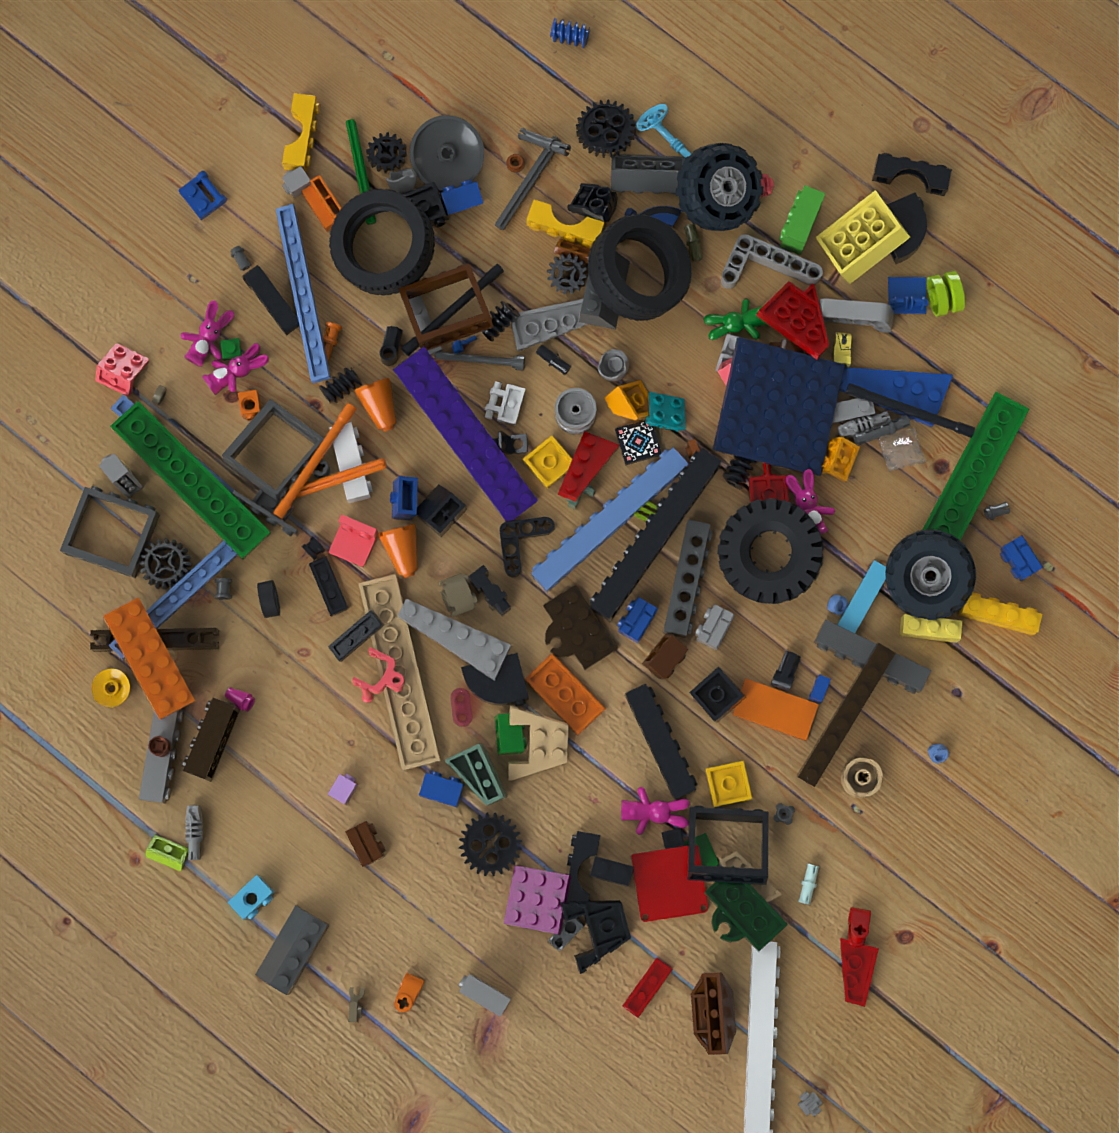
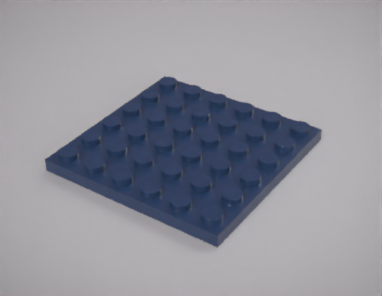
(778, 406)

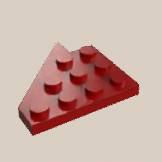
(797, 317)

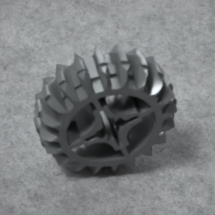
(161, 569)

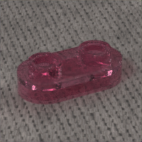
(461, 707)

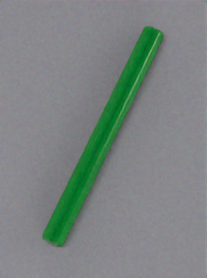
(358, 161)

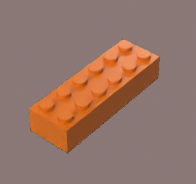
(148, 658)

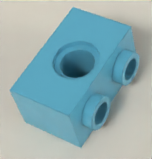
(240, 900)

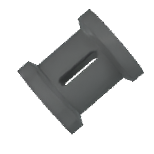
(326, 470)
(223, 588)

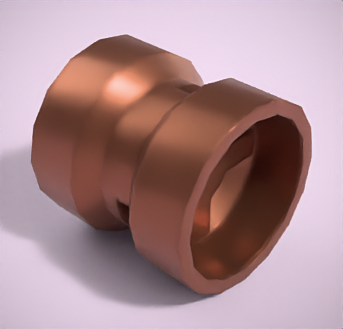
(157, 743)

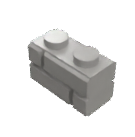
(714, 627)

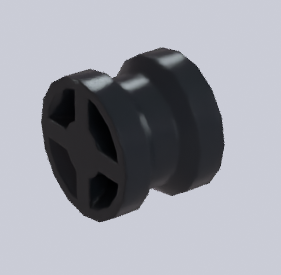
(313, 548)

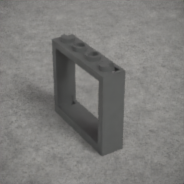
(252, 429)
(143, 543)

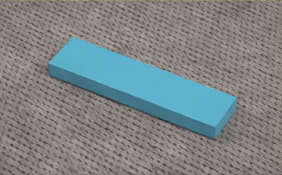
(863, 597)

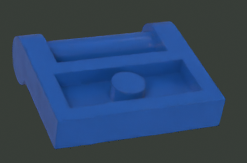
(197, 199)

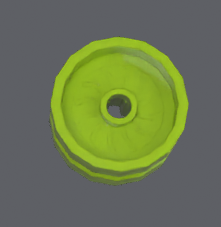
(945, 293)

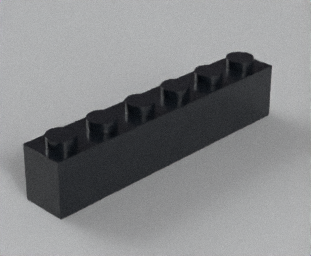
(660, 741)

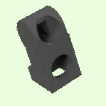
(569, 930)

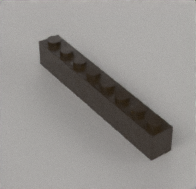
(846, 714)

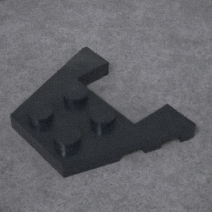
(605, 925)

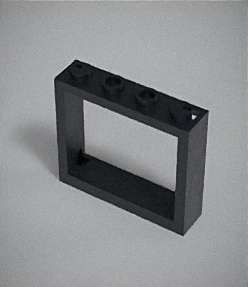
(727, 874)

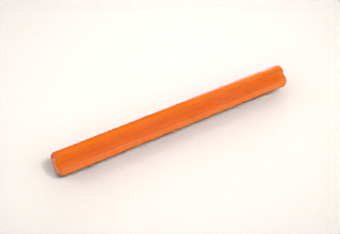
(342, 477)

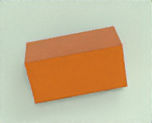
(321, 202)

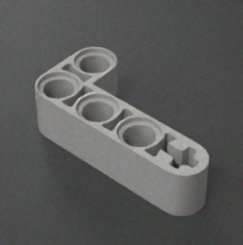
(858, 312)

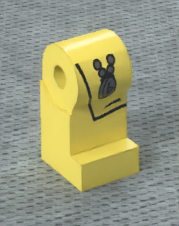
(842, 349)

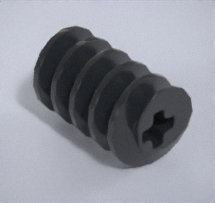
(500, 320)
(340, 385)
(737, 470)

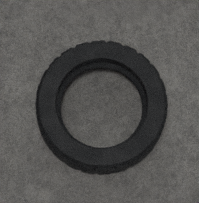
(355, 214)
(666, 246)

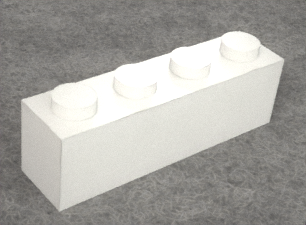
(349, 456)

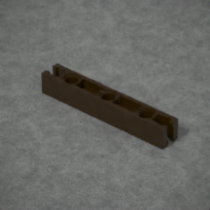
(172, 638)

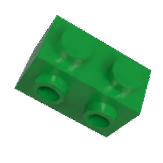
(509, 737)

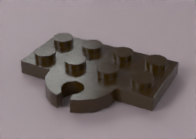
(577, 629)

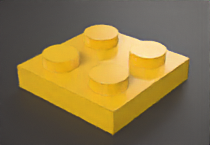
(548, 461)
(728, 784)

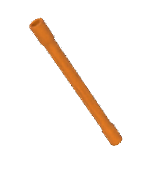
(287, 501)

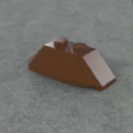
(713, 1013)

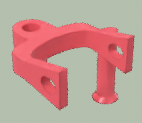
(388, 679)

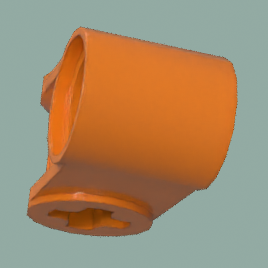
(409, 989)

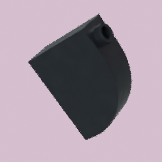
(913, 218)
(505, 690)

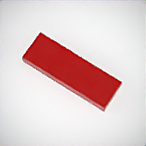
(647, 987)

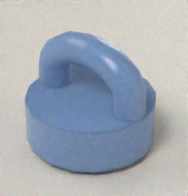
(837, 604)
(938, 753)

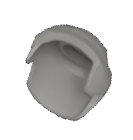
(402, 180)
(613, 365)

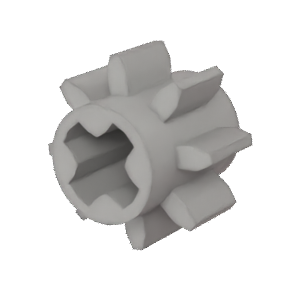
(810, 1103)

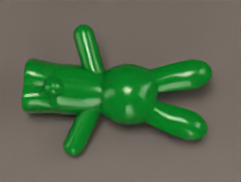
(735, 322)

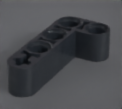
(271, 299)

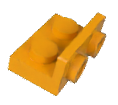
(840, 458)

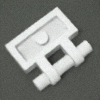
(510, 405)

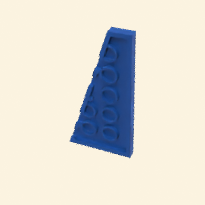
(912, 388)

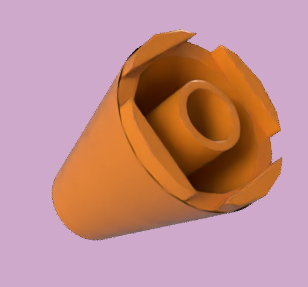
(379, 403)
(401, 548)

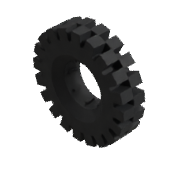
(736, 548)

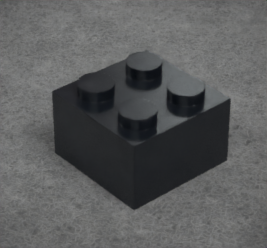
(717, 694)

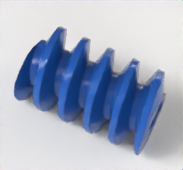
(570, 33)

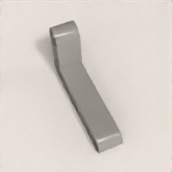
(767, 260)

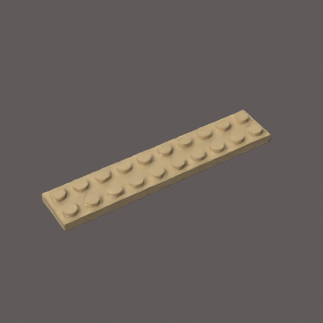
(408, 707)

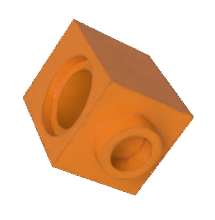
(249, 397)

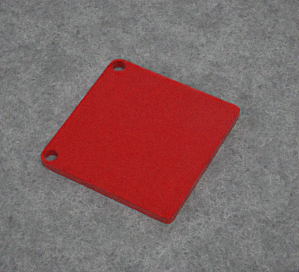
(664, 886)

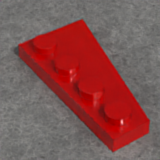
(587, 461)

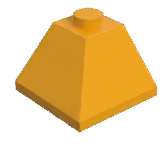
(629, 400)

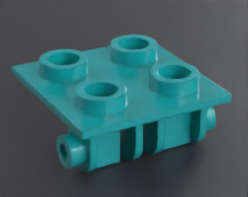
(666, 412)

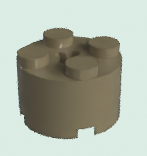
(457, 594)

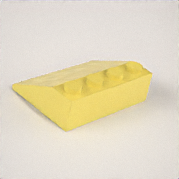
(862, 237)

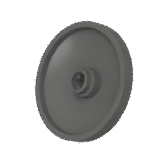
(446, 151)

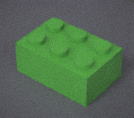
(801, 219)

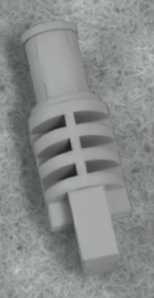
(861, 424)
(194, 831)

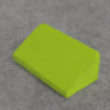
(167, 852)

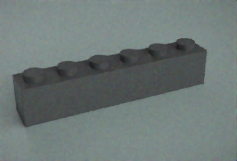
(857, 649)

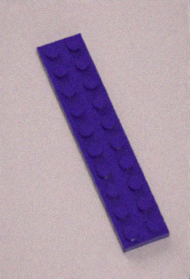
(465, 434)

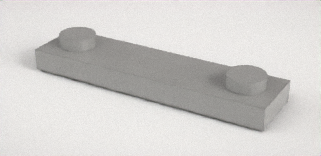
(852, 409)

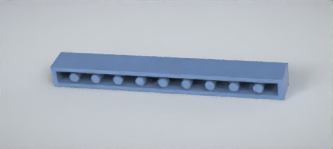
(609, 520)

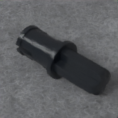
(553, 359)

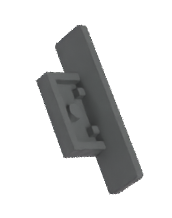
(266, 505)

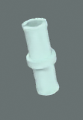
(808, 884)

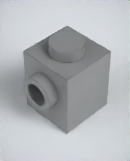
(295, 181)

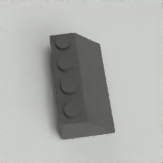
(645, 173)
(593, 309)
(292, 950)

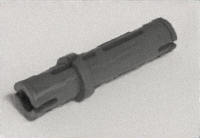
(551, 144)
(889, 427)

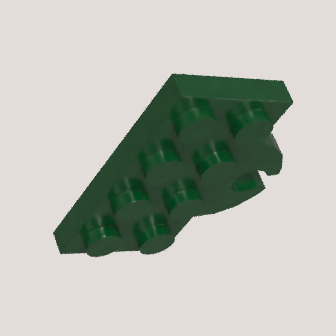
(744, 913)

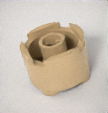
(872, 779)

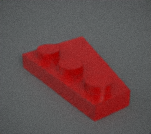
(857, 971)

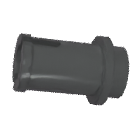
(241, 259)
(995, 511)

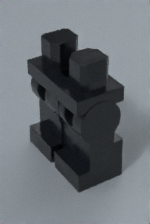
(492, 592)

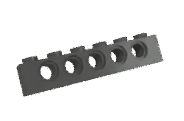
(693, 530)

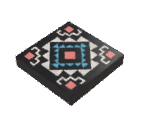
(637, 442)

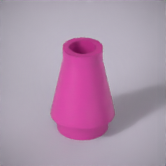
(241, 699)

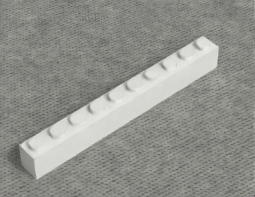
(760, 1039)

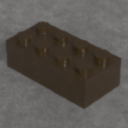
(211, 739)

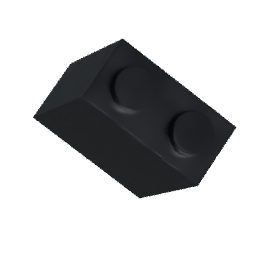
(611, 871)

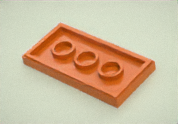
(565, 694)
(776, 709)

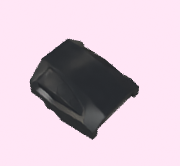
(594, 202)

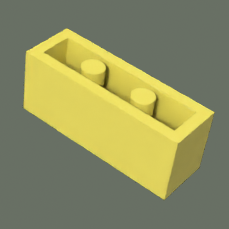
(939, 630)

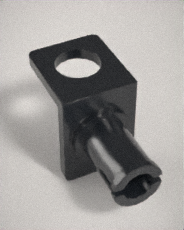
(506, 443)

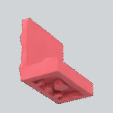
(120, 369)
(353, 541)

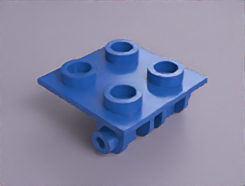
(907, 295)

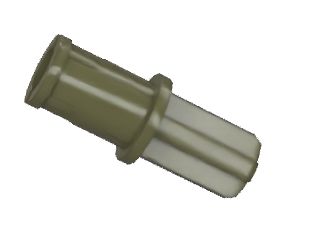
(693, 242)

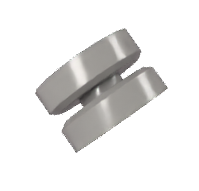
(564, 411)

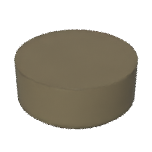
(159, 394)

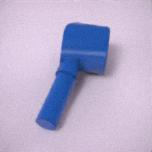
(458, 344)

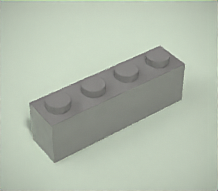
(120, 475)

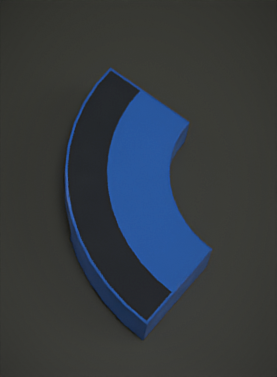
(664, 213)

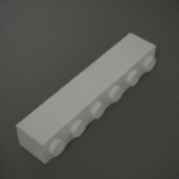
(159, 770)

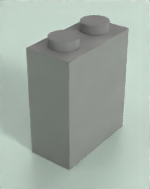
(484, 994)

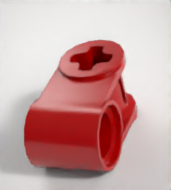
(858, 926)

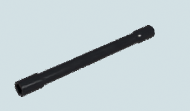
(488, 278)
(862, 393)

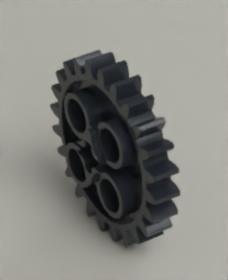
(605, 128)
(476, 832)

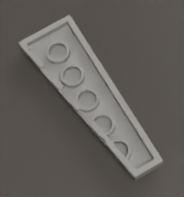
(546, 323)
(471, 645)

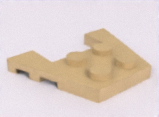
(546, 743)

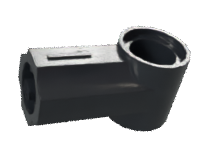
(391, 344)
(785, 673)

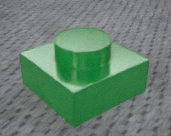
(230, 348)

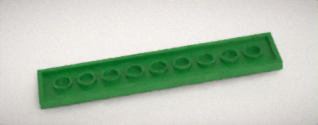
(977, 466)
(190, 480)

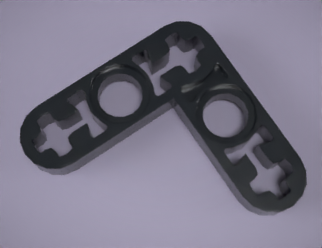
(513, 539)

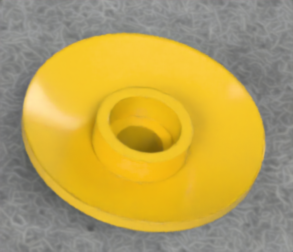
(101, 686)

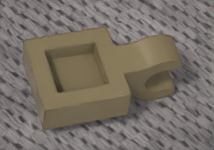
(355, 1010)

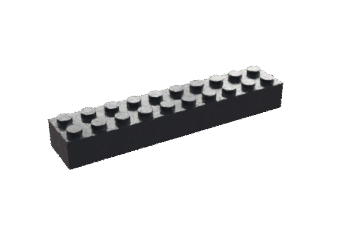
(655, 535)

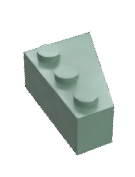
(479, 773)

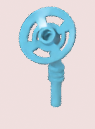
(655, 122)

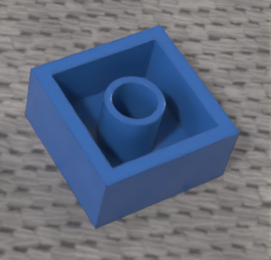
(819, 689)

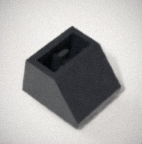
(440, 510)

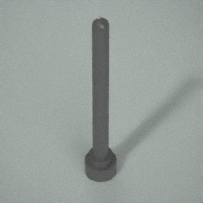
(516, 362)

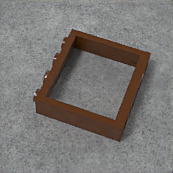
(454, 331)

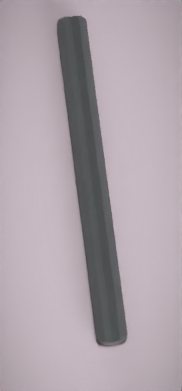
(524, 188)

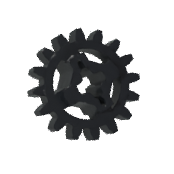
(384, 160)
(572, 280)

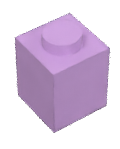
(343, 788)

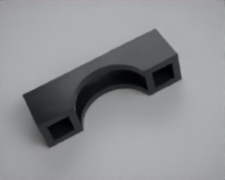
(934, 177)
(584, 846)

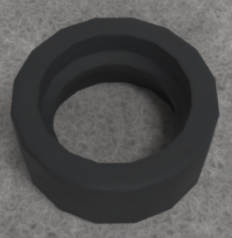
(268, 599)

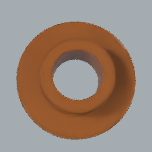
(515, 158)

